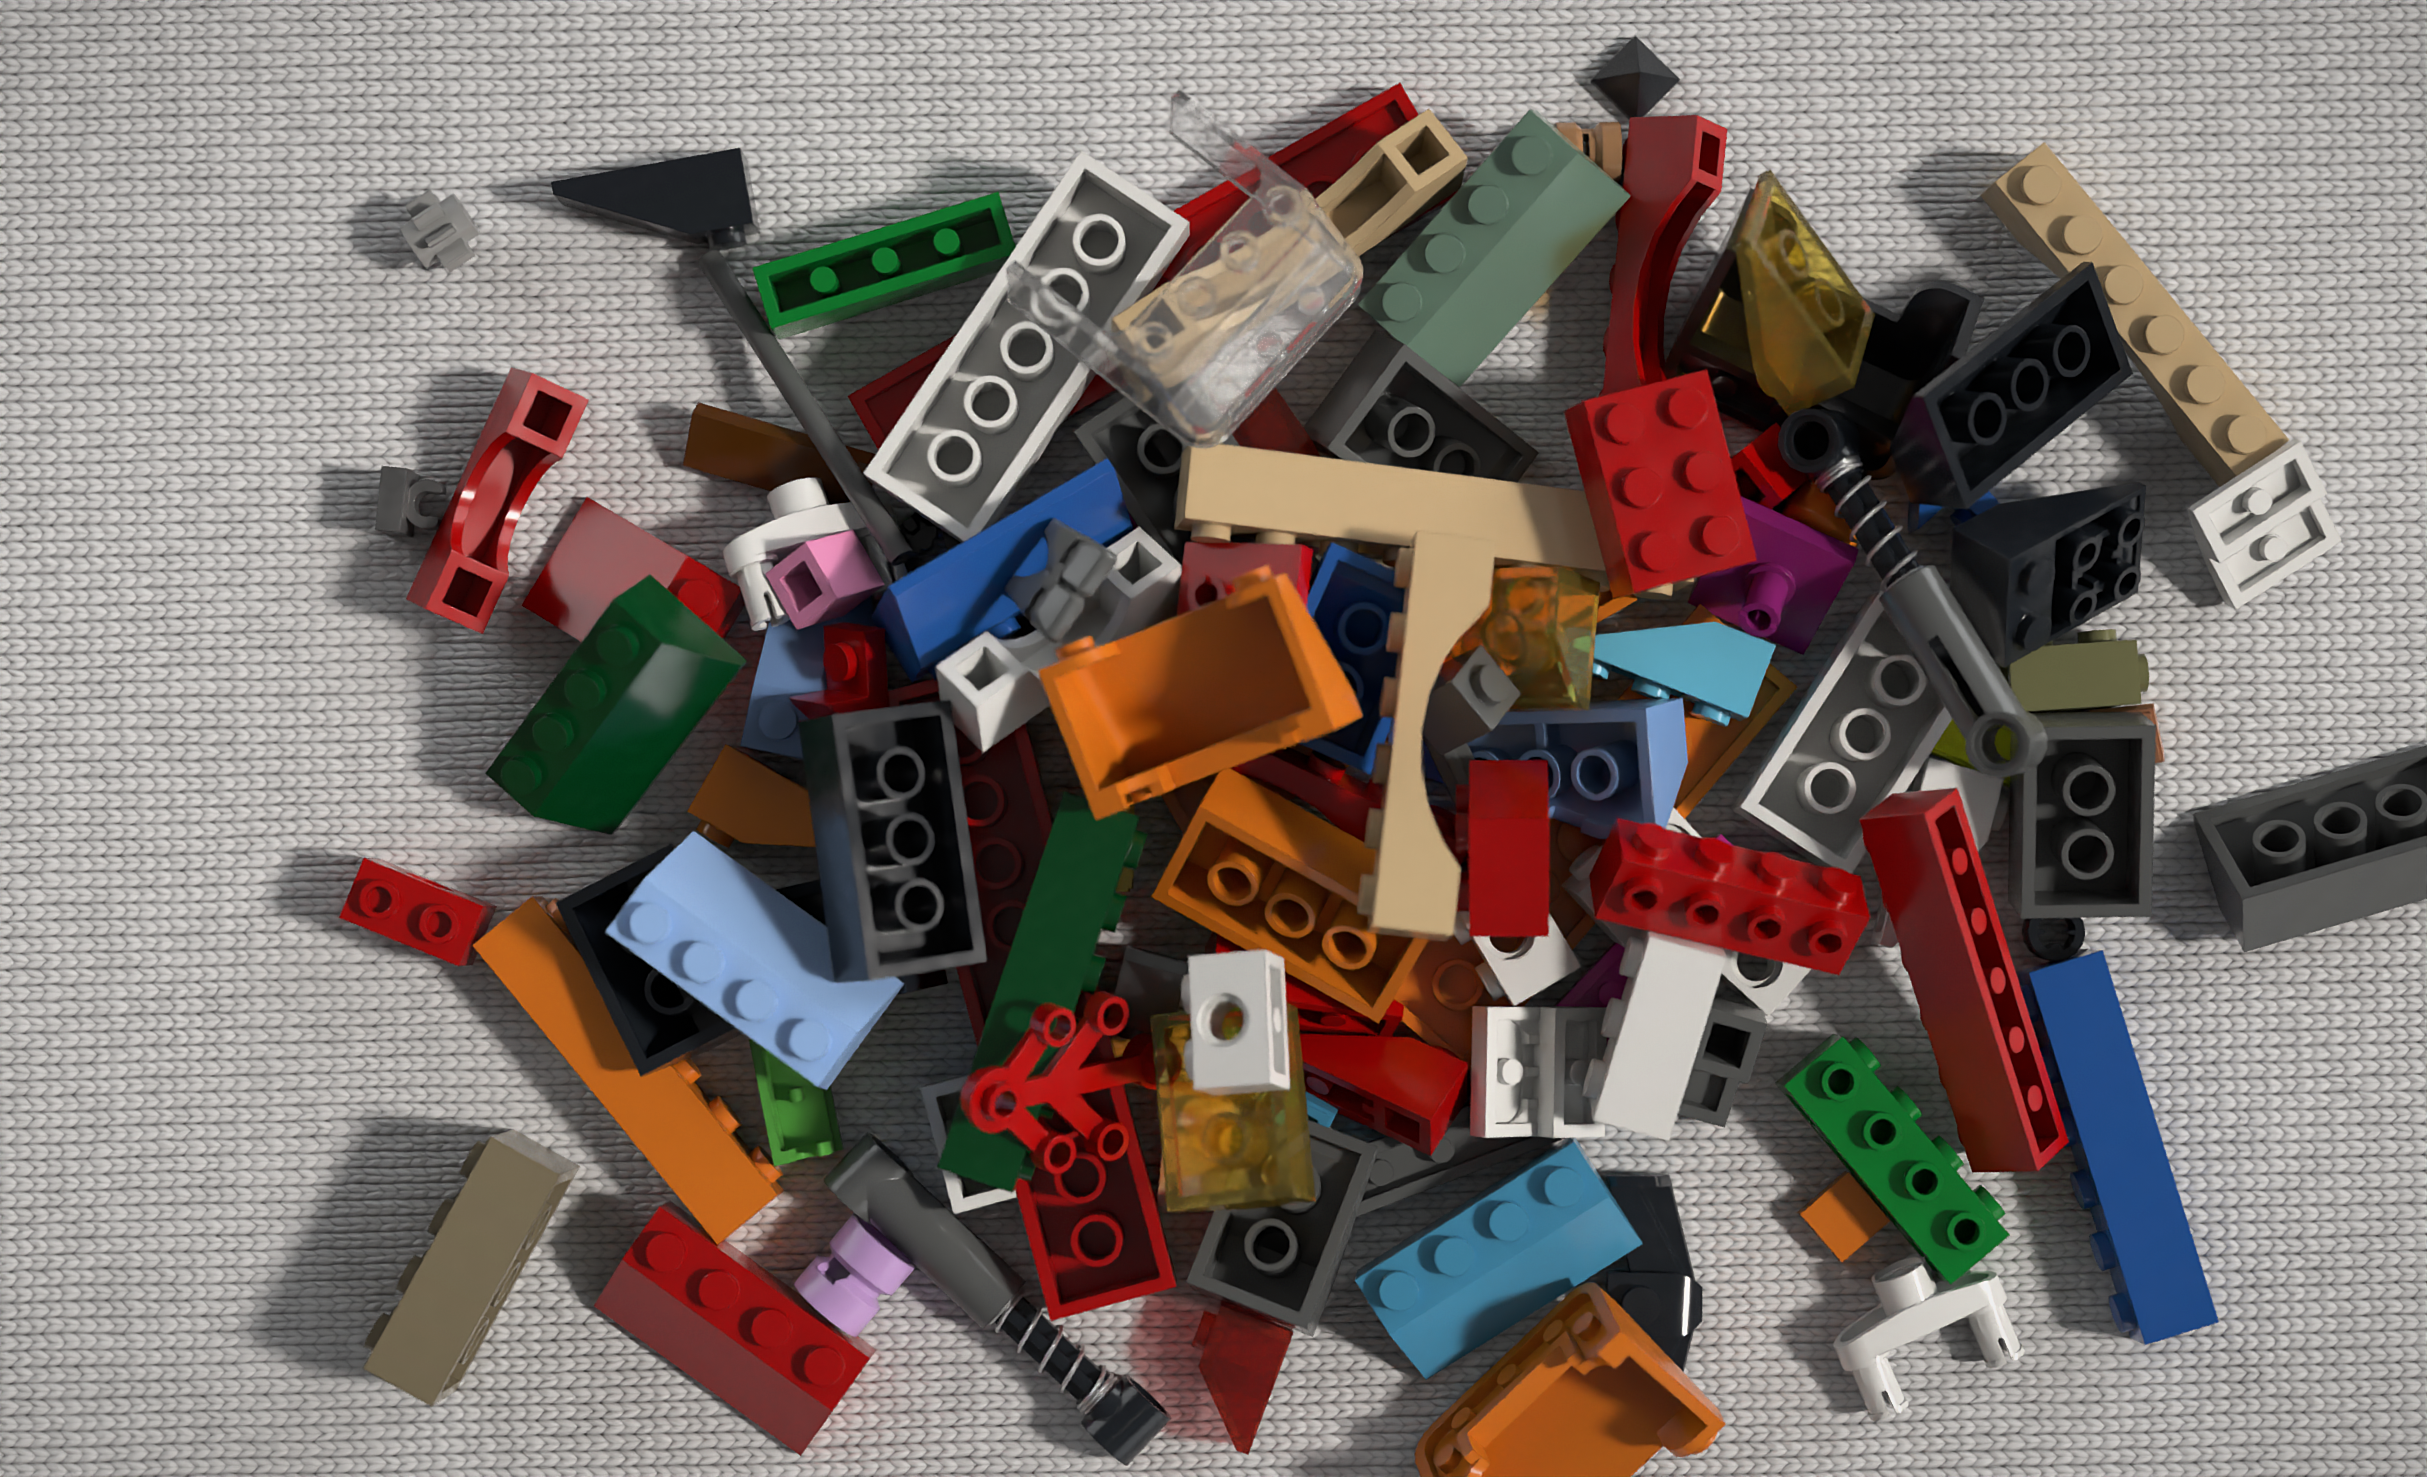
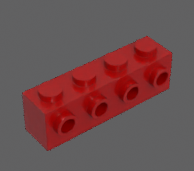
(1728, 896)

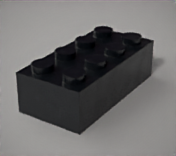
(892, 841)

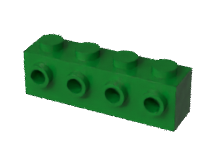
(1893, 1158)

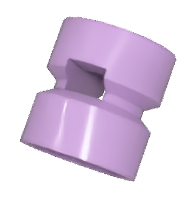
(854, 1275)

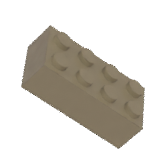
(470, 1266)

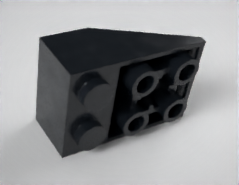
(2046, 565)

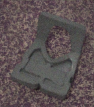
(1058, 592)

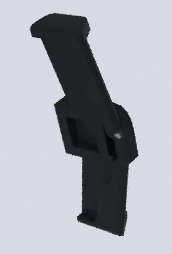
(1660, 1281)

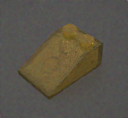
(1798, 304)

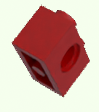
(417, 911)

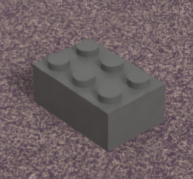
(2084, 819)

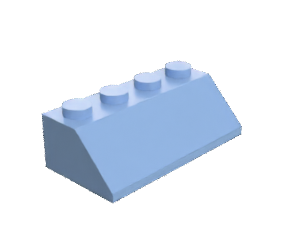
(750, 959)

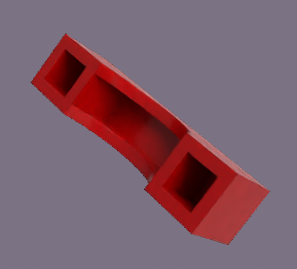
(472, 544)

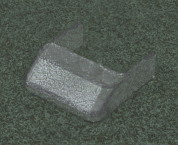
(1232, 313)

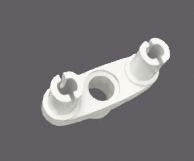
(799, 516)
(1913, 1308)

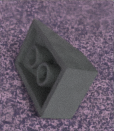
(1410, 416)
(1288, 1256)

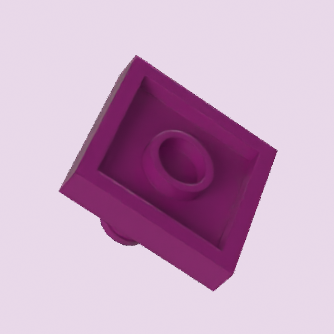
(1788, 585)

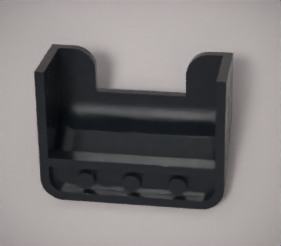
(1897, 362)

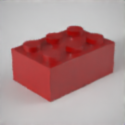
(1660, 484)

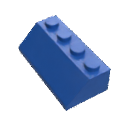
(963, 590)

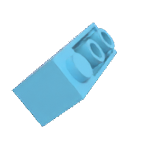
(1696, 662)

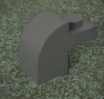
(1723, 1060)

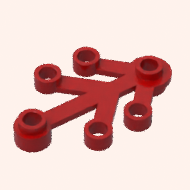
(1061, 1083)

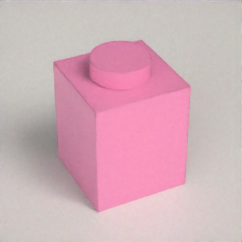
(824, 579)

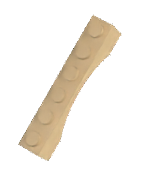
(1381, 191)
(2191, 380)
(1414, 872)

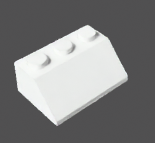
(1653, 1033)

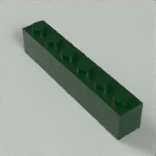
(1048, 964)

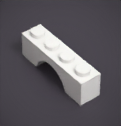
(997, 680)

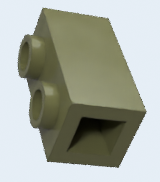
(2081, 675)

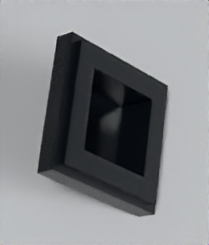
(1635, 79)

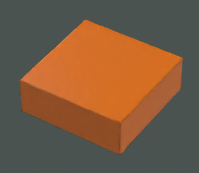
(1843, 1216)

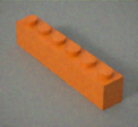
(663, 1113)

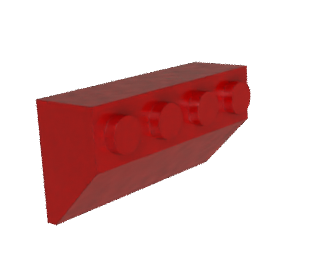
(733, 1327)

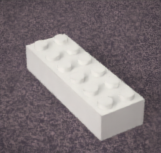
(1005, 379)

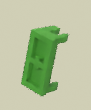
(796, 1112)

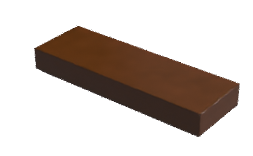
(759, 452)

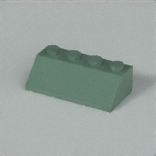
(1494, 248)

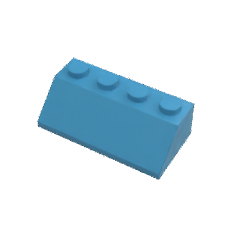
(1497, 1258)

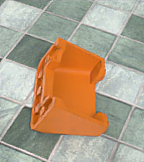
(1196, 693)
(1572, 1401)

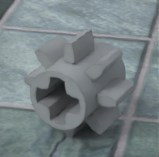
(439, 230)

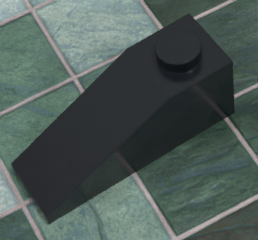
(685, 198)

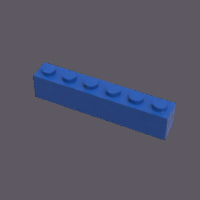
(2116, 1150)

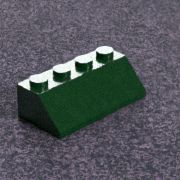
(616, 711)

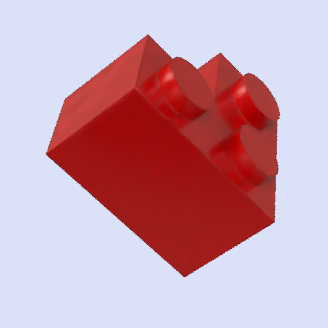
(1506, 833)

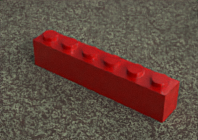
(1964, 980)

